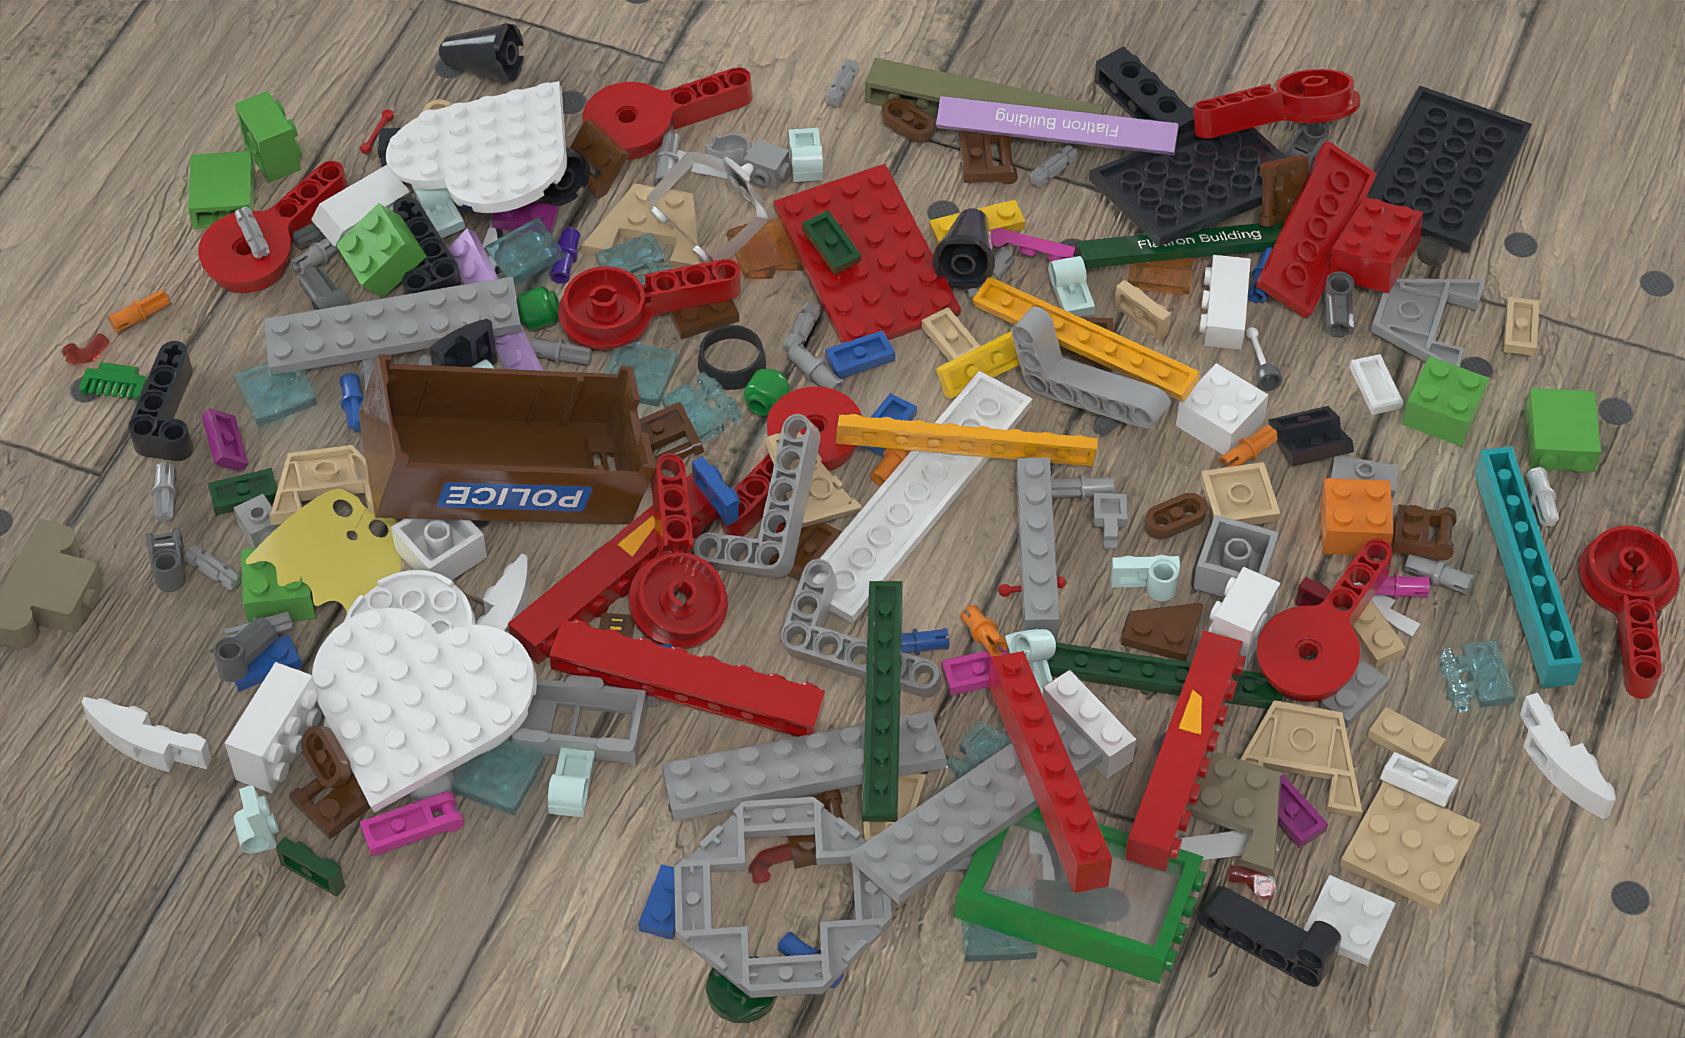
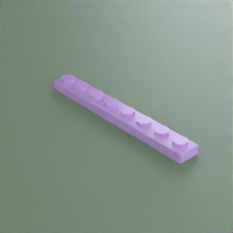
(476, 267)

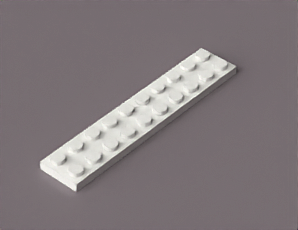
(915, 498)

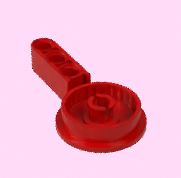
(1299, 98)
(641, 114)
(229, 258)
(612, 307)
(823, 409)
(674, 570)
(1632, 598)
(1323, 630)

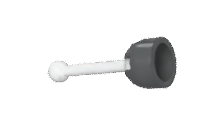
(1267, 375)

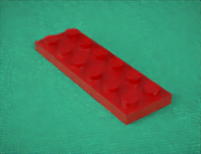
(1322, 210)

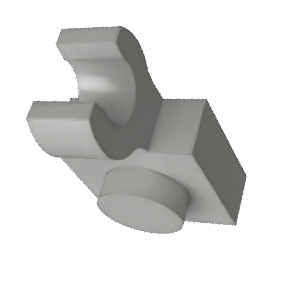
(1110, 513)

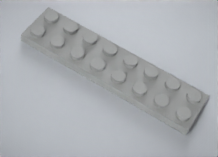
(387, 325)
(792, 767)
(960, 819)

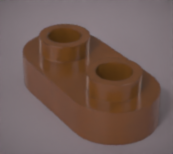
(910, 122)
(1174, 517)
(326, 756)

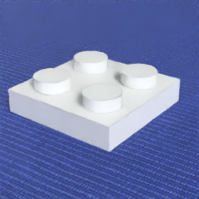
(1355, 914)

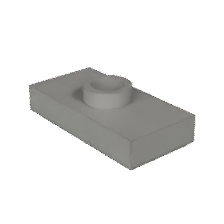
(1356, 468)

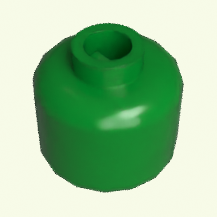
(538, 308)
(765, 390)

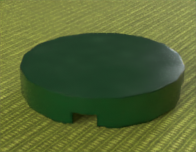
(734, 1004)

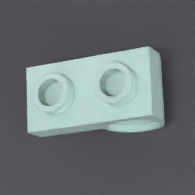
(806, 154)
(440, 210)
(1070, 286)
(1147, 572)
(1038, 648)
(571, 782)
(255, 823)

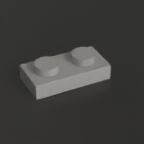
(1357, 693)

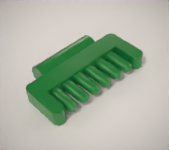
(115, 376)

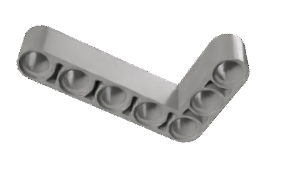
(1081, 384)
(775, 510)
(848, 646)

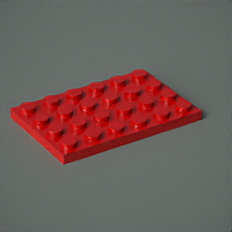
(896, 276)

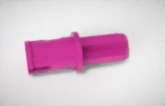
(1404, 586)

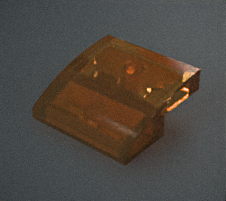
(766, 252)
(1163, 276)

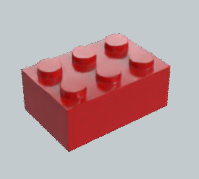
(1377, 244)

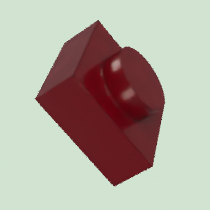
(1311, 593)

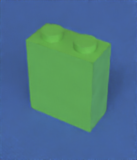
(220, 186)
(1562, 429)

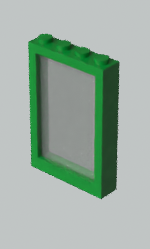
(1129, 926)

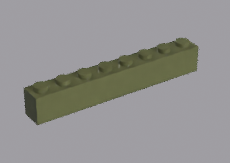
(925, 86)

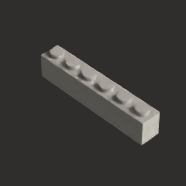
(1036, 545)

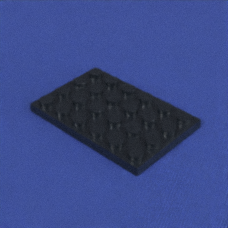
(1448, 164)
(1191, 189)

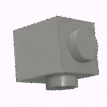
(769, 164)
(254, 520)

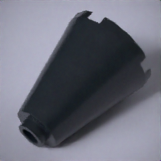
(486, 52)
(574, 177)
(966, 251)

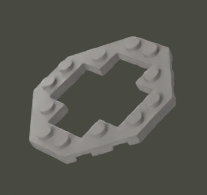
(729, 947)

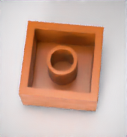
(1354, 513)

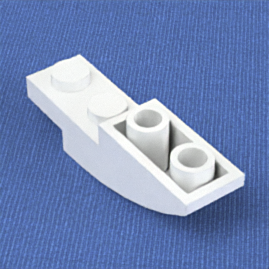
(508, 596)
(133, 734)
(1567, 767)

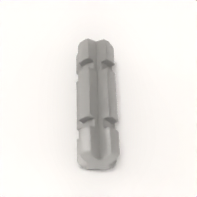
(842, 82)
(1053, 166)
(252, 232)
(802, 325)
(213, 567)

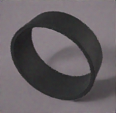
(731, 379)

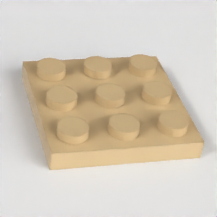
(1410, 845)

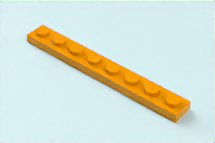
(1092, 340)
(965, 440)

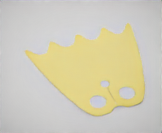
(318, 550)

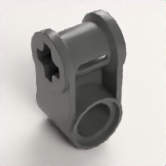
(1308, 141)
(167, 559)

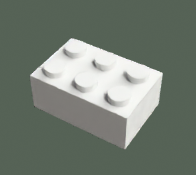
(273, 728)

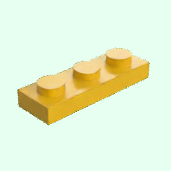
(1001, 215)
(989, 358)

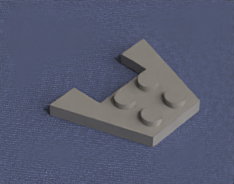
(1414, 311)

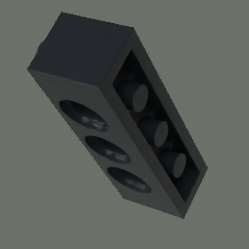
(1141, 90)

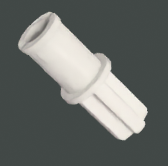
(1542, 496)

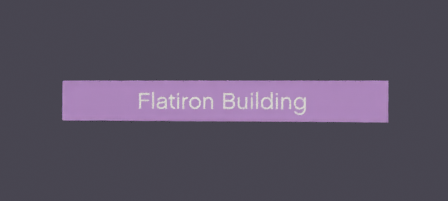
(1057, 125)

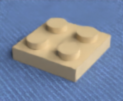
(1241, 493)

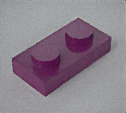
(518, 217)
(224, 439)
(1298, 816)

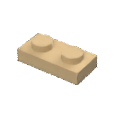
(1142, 309)
(1521, 326)
(949, 334)
(1377, 636)
(1406, 737)

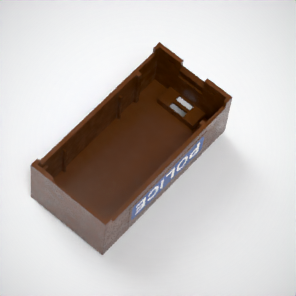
(503, 444)

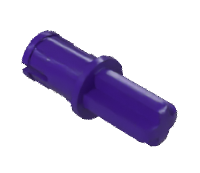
(561, 269)

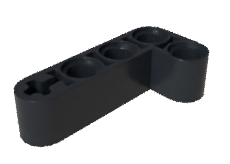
(439, 267)
(153, 422)
(1270, 937)

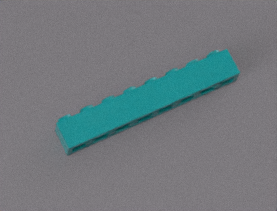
(1528, 568)

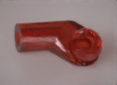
(86, 354)
(767, 858)
(1258, 882)

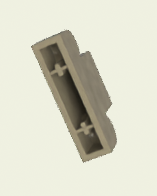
(47, 586)

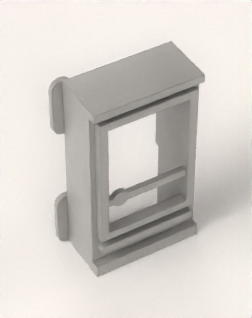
(587, 694)

